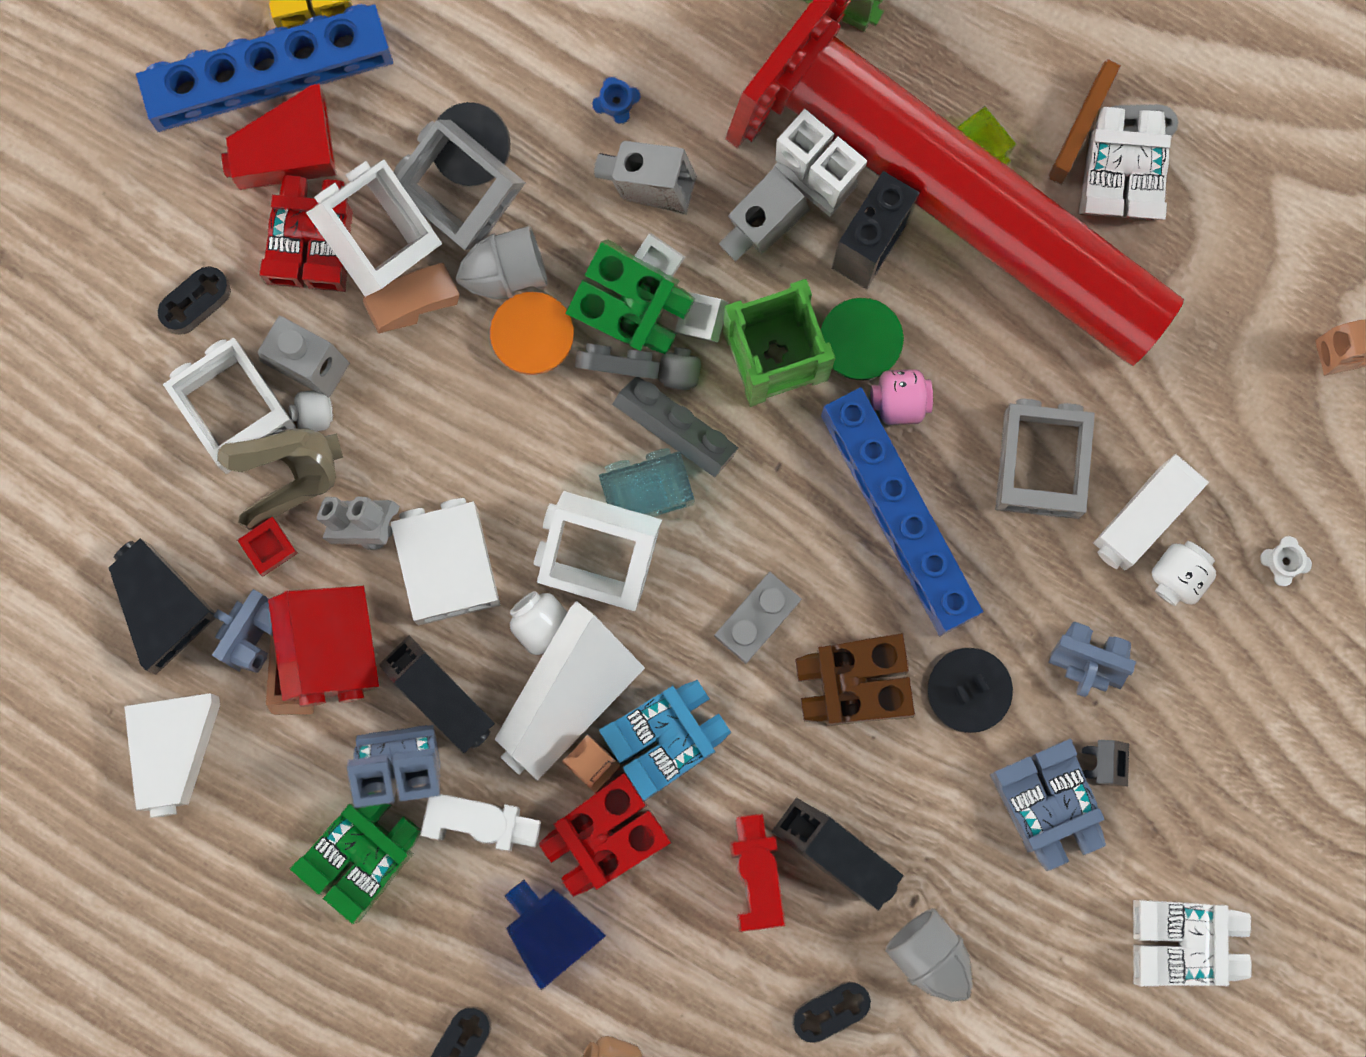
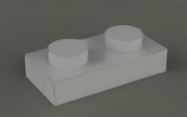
(757, 617)

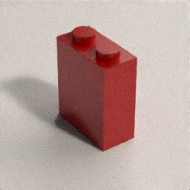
(323, 644)

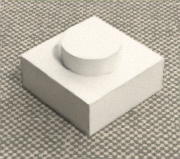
(660, 255)
(704, 318)

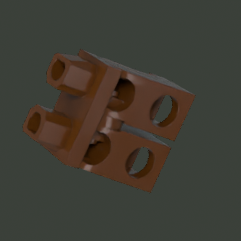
(844, 677)

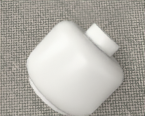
(311, 410)

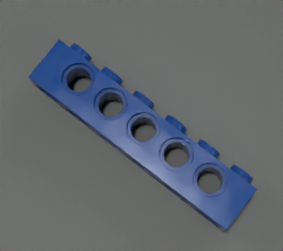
(250, 86)
(900, 512)

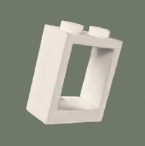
(401, 210)
(217, 359)
(603, 518)

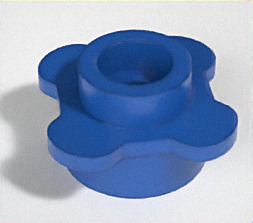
(616, 88)

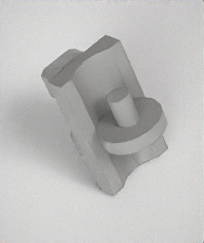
(357, 521)

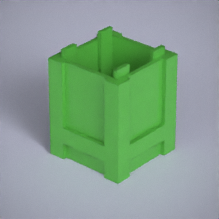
(788, 322)

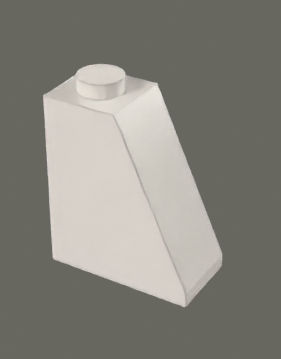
(1149, 513)
(168, 749)

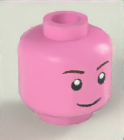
(902, 397)

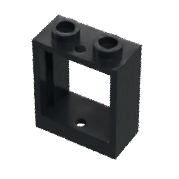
(876, 231)

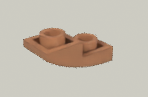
(410, 295)

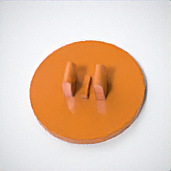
(531, 333)

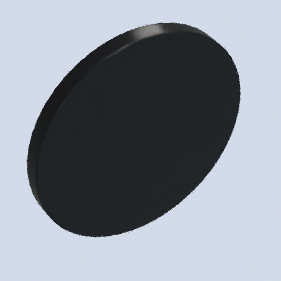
(484, 127)
(970, 690)

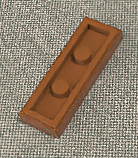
(1084, 121)

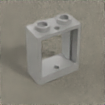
(490, 207)
(1039, 501)

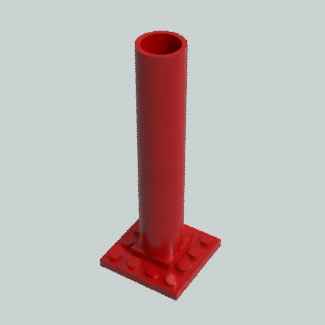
(958, 183)

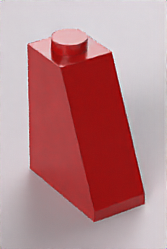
(283, 142)

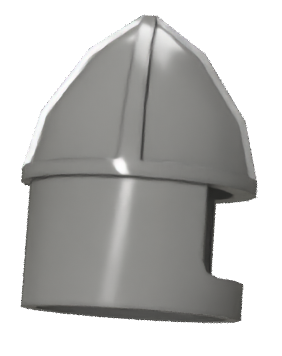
(503, 265)
(933, 957)

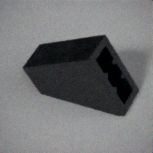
(156, 604)
(437, 695)
(838, 853)

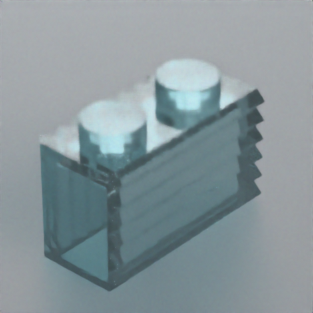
(648, 486)

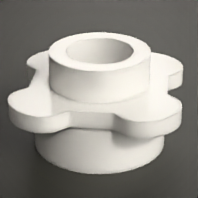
(1298, 563)

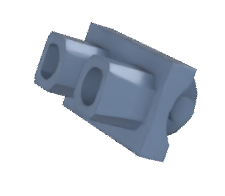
(242, 632)
(1091, 664)

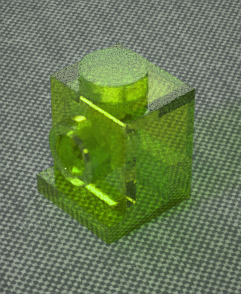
(988, 132)

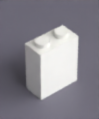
(444, 561)

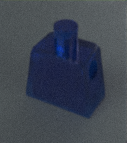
(549, 932)

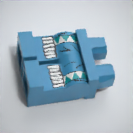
(678, 736)

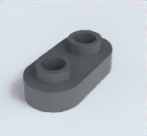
(635, 364)

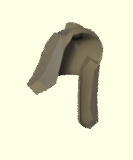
(308, 457)

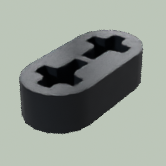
(187, 293)
(837, 1021)
(455, 1030)

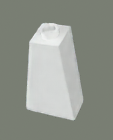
(566, 692)

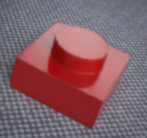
(267, 546)

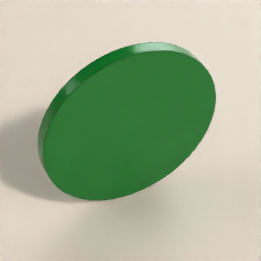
(863, 338)

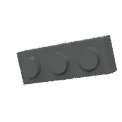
(675, 425)

